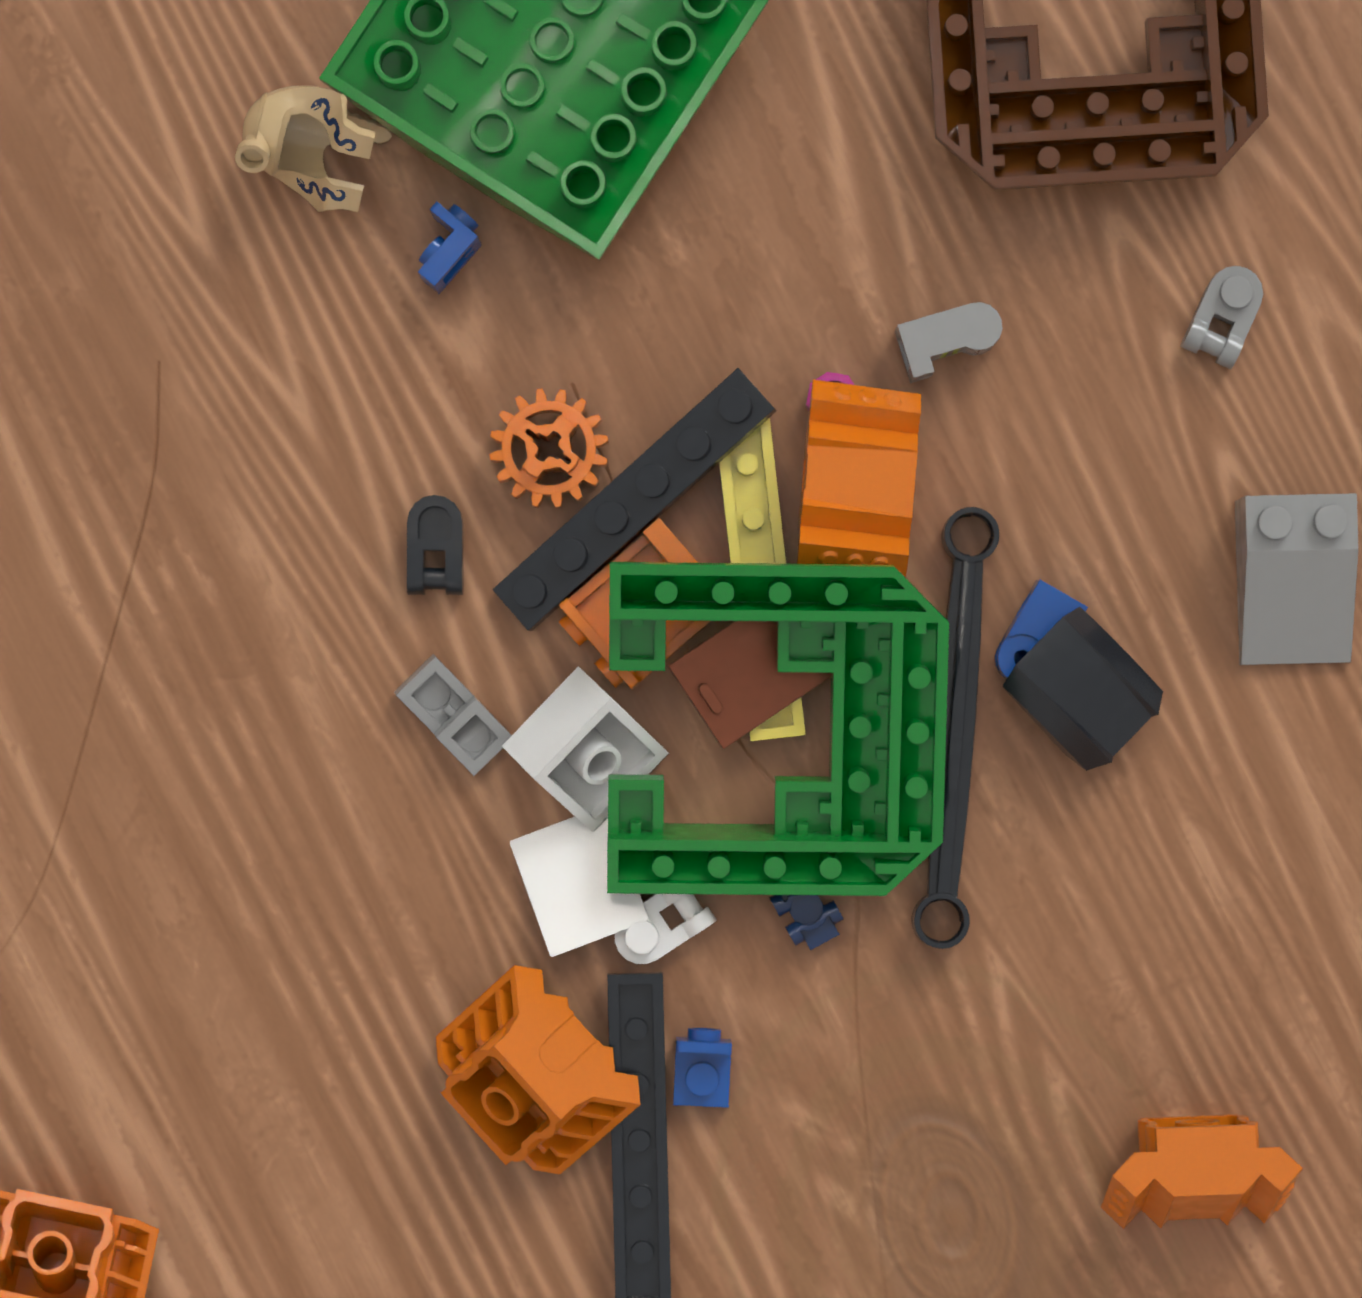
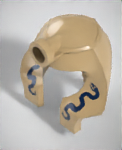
(288, 136)

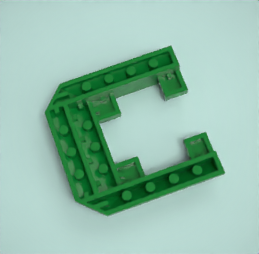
(887, 731)

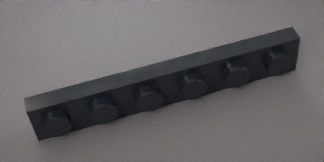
(634, 499)
(640, 1139)

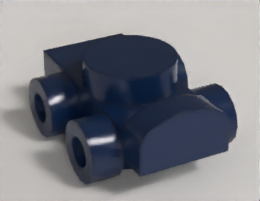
(811, 918)

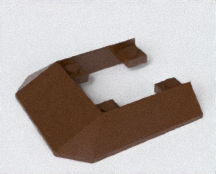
(1031, 132)

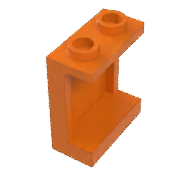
(589, 607)

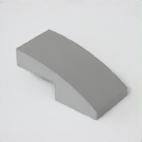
(453, 714)

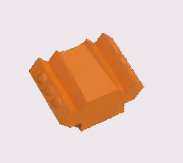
(858, 475)
(532, 1075)
(1200, 1172)
(71, 1249)

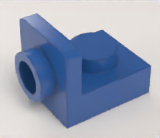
(447, 257)
(702, 1069)

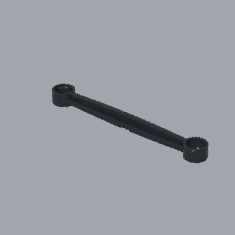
(964, 620)

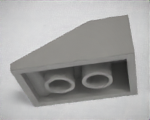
(1296, 578)

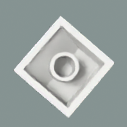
(579, 741)

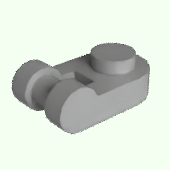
(1233, 298)

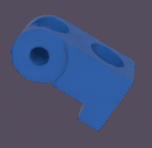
(1036, 616)

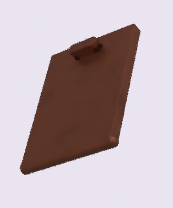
(740, 679)

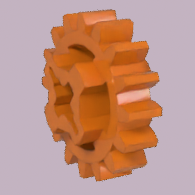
(563, 428)

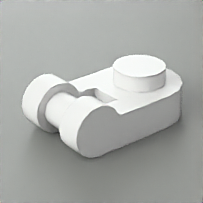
(653, 938)

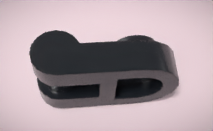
(435, 526)

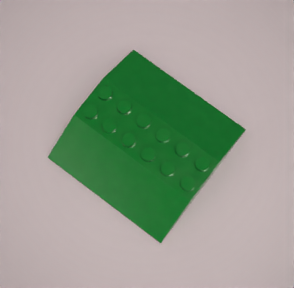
(543, 99)

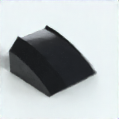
(1084, 690)

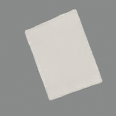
(568, 885)

